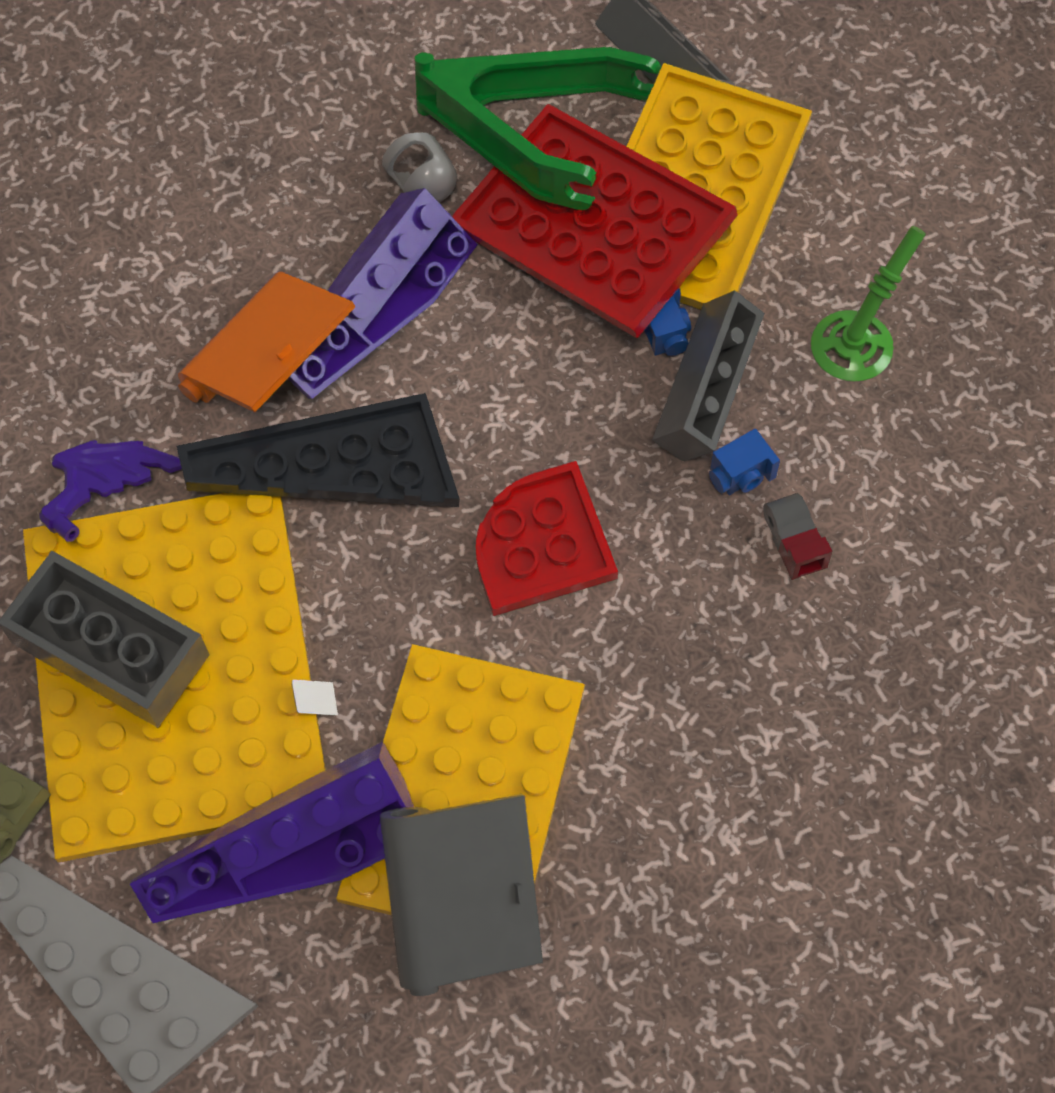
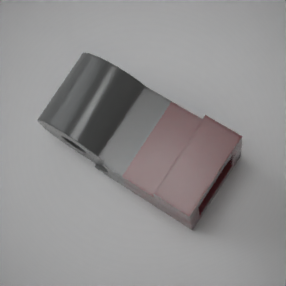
(796, 536)

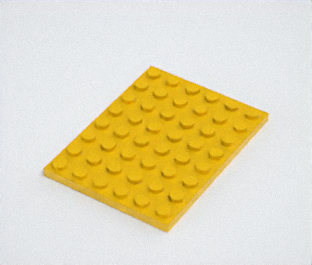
(236, 727)

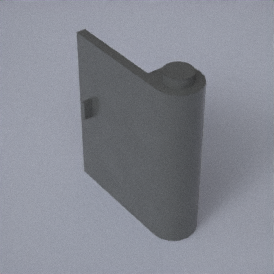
(460, 892)

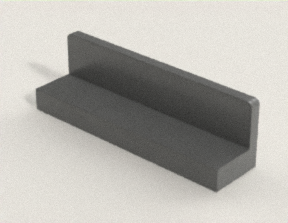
(644, 30)

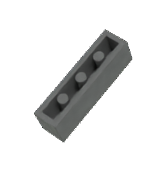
(708, 377)

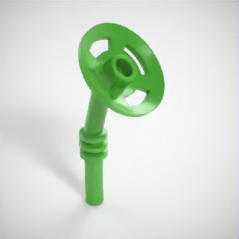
(857, 322)

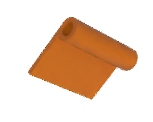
(264, 342)

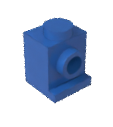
(669, 328)
(743, 464)

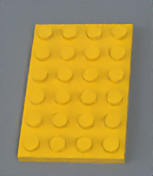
(730, 146)
(474, 736)

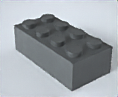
(104, 638)

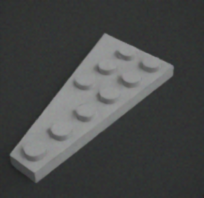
(127, 992)

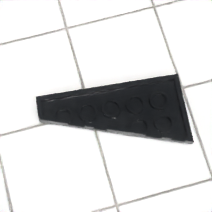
(352, 455)

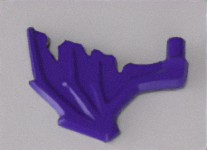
(99, 470)

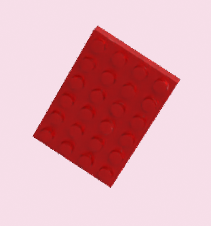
(621, 252)

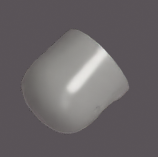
(435, 174)

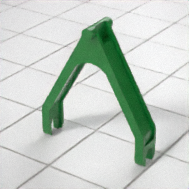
(459, 87)

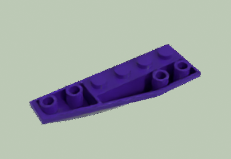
(390, 281)
(285, 844)

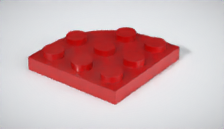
(542, 541)

